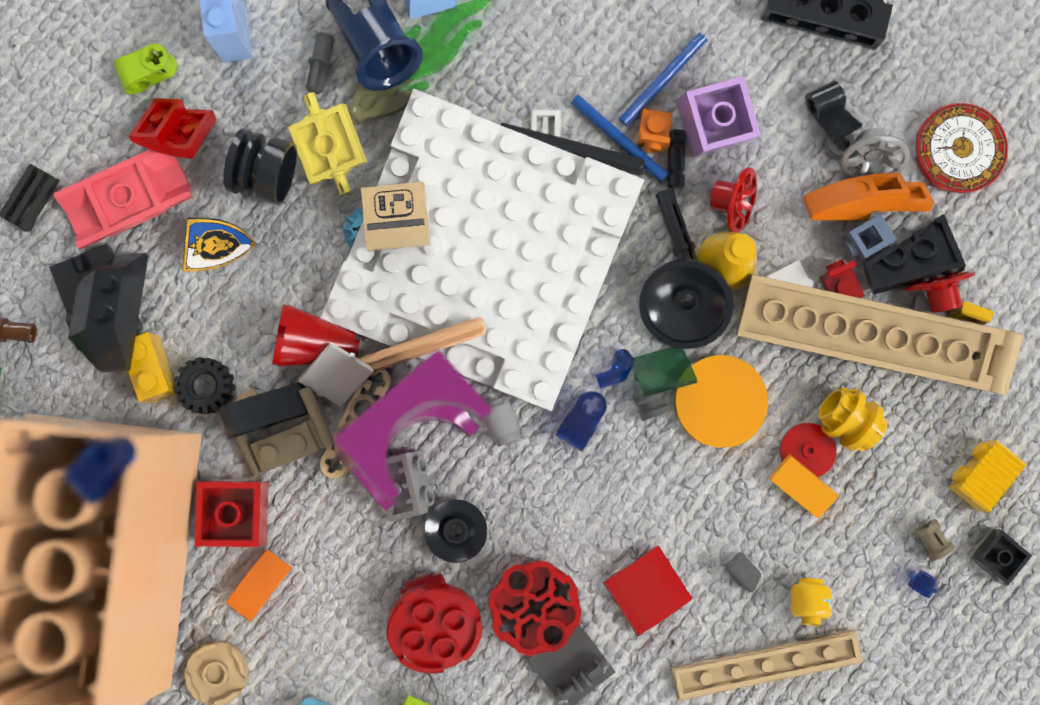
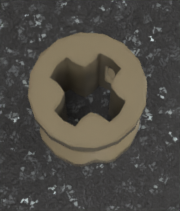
(933, 540)

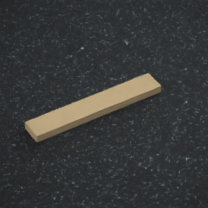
(766, 665)

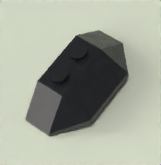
(108, 312)

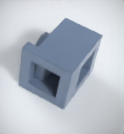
(874, 231)

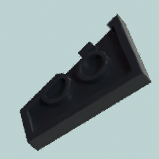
(920, 258)

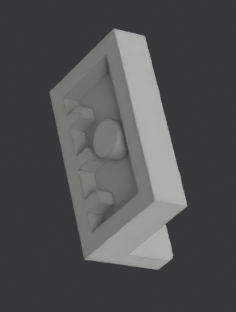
(411, 479)

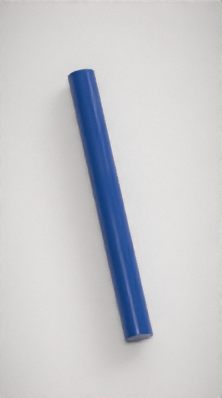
(663, 79)
(618, 137)

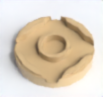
(216, 673)

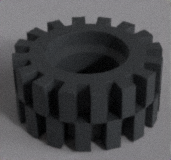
(186, 381)

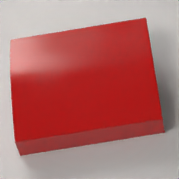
(172, 128)
(647, 590)

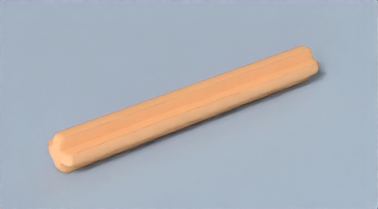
(425, 344)

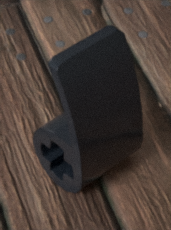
(829, 110)

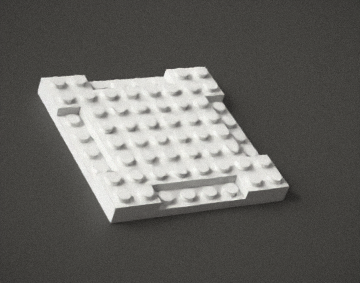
(512, 240)

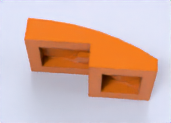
(258, 585)

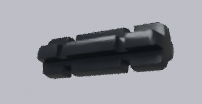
(676, 159)

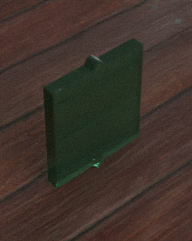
(663, 371)

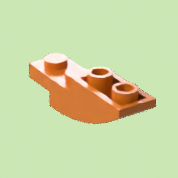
(862, 195)

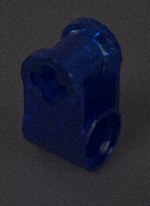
(578, 424)
(100, 467)

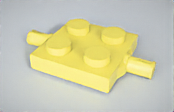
(327, 144)

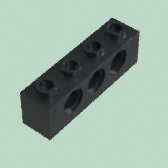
(839, 25)

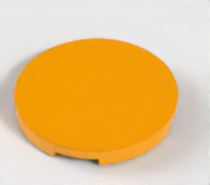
(724, 403)

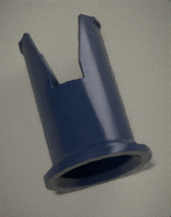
(378, 44)

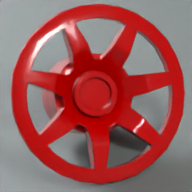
(731, 198)
(942, 292)

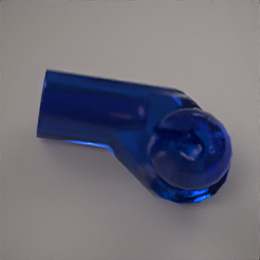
(619, 371)

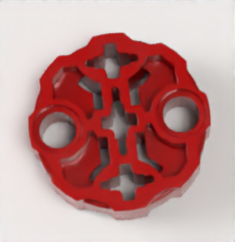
(505, 594)

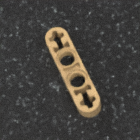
(350, 416)

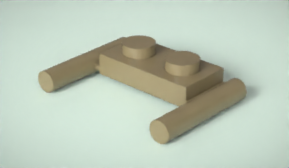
(289, 443)

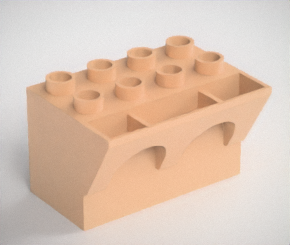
(96, 585)

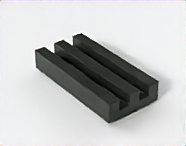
(20, 191)

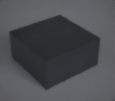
(1001, 556)

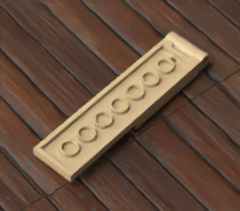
(879, 334)

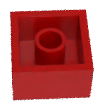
(231, 513)

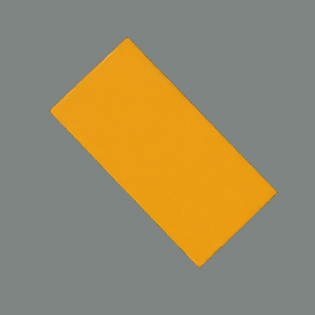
(803, 486)

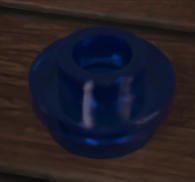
(923, 583)

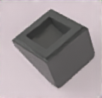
(743, 572)

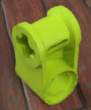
(144, 68)

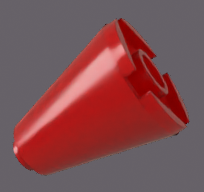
(305, 336)

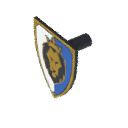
(213, 244)

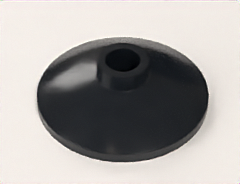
(444, 543)

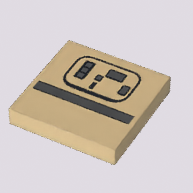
(395, 216)

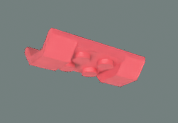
(124, 196)

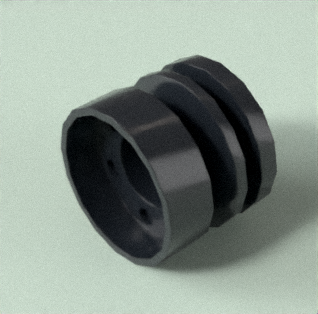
(260, 167)

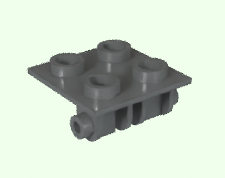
(573, 668)

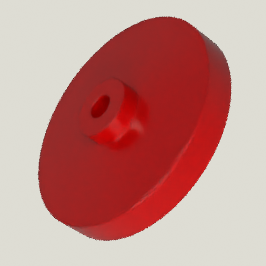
(810, 447)

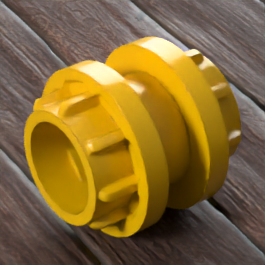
(852, 419)

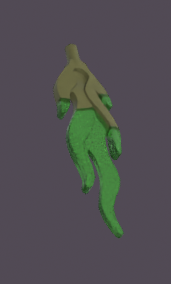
(383, 103)

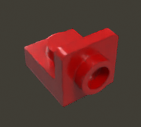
(842, 279)

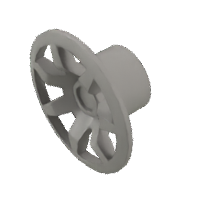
(873, 152)

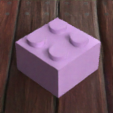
(718, 117)

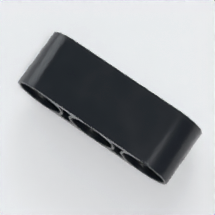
(263, 410)

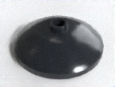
(680, 321)

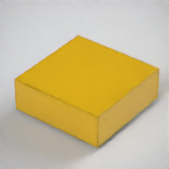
(972, 313)

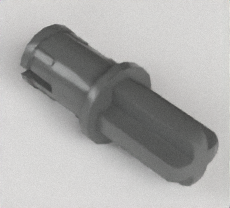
(320, 62)

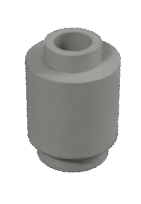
(502, 423)

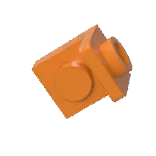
(654, 131)

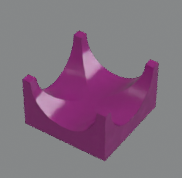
(427, 394)

